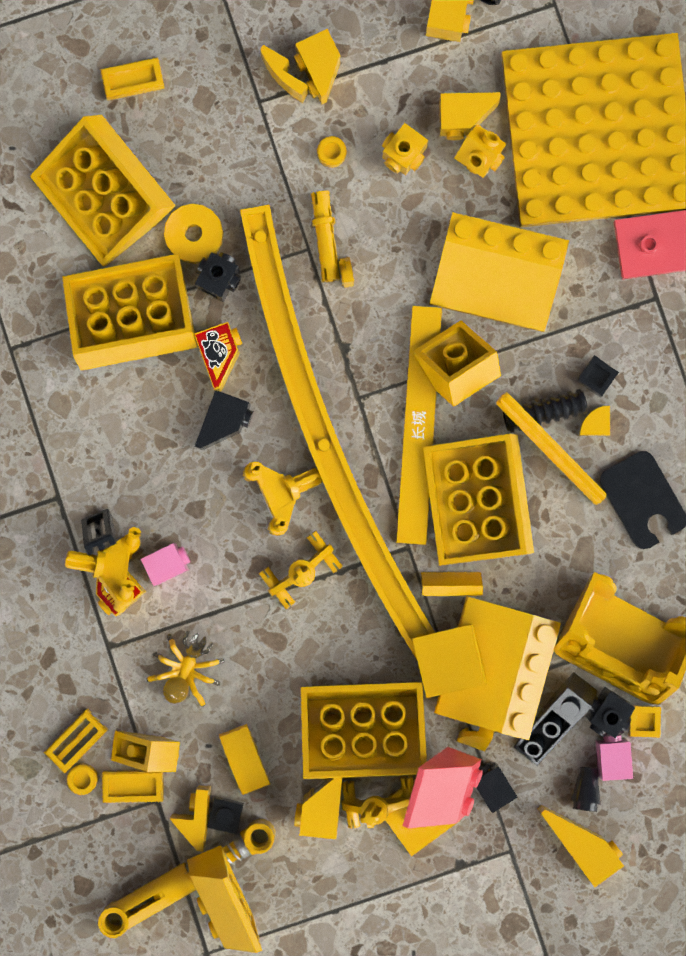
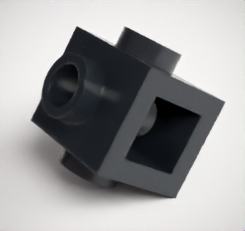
(218, 286)
(618, 710)

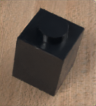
(495, 787)

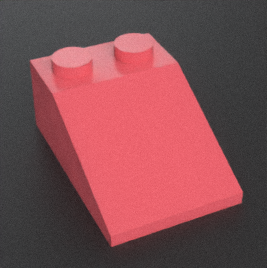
(443, 789)

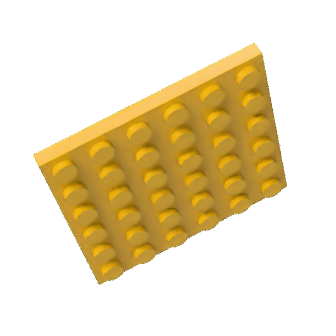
(597, 129)

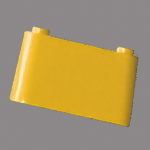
(624, 643)

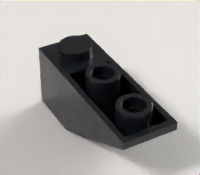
(557, 718)

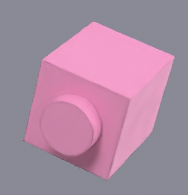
(166, 563)
(614, 758)

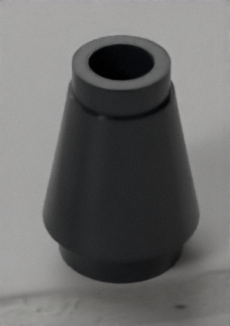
(586, 790)

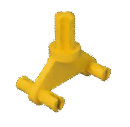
(280, 492)
(110, 567)
(301, 571)
(373, 809)

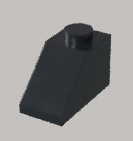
(223, 420)

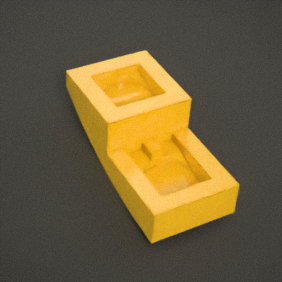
(278, 68)
(244, 759)

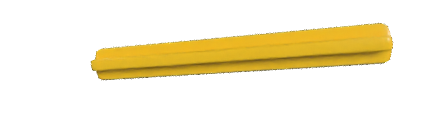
(551, 448)

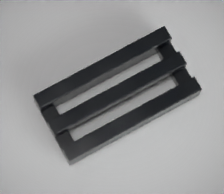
(101, 538)

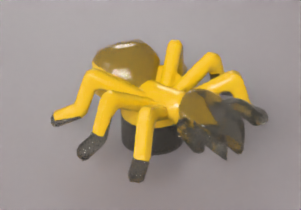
(185, 672)

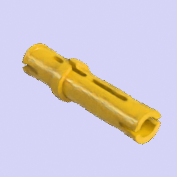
(326, 243)

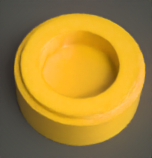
(331, 151)
(82, 779)

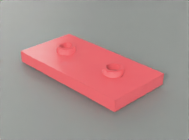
(651, 244)

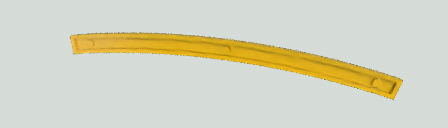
(319, 429)

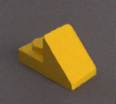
(195, 826)

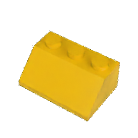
(223, 901)

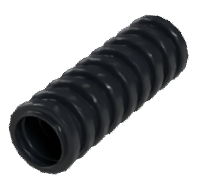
(552, 409)

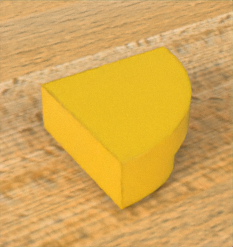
(346, 272)
(596, 423)
(476, 739)

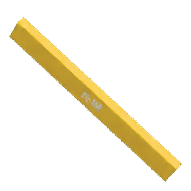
(417, 432)

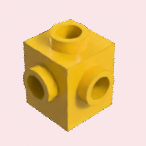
(404, 140)
(481, 151)

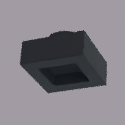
(597, 376)
(225, 815)

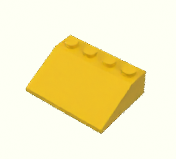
(101, 189)
(498, 272)
(128, 312)
(478, 499)
(515, 663)
(362, 730)

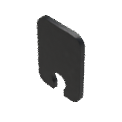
(637, 493)

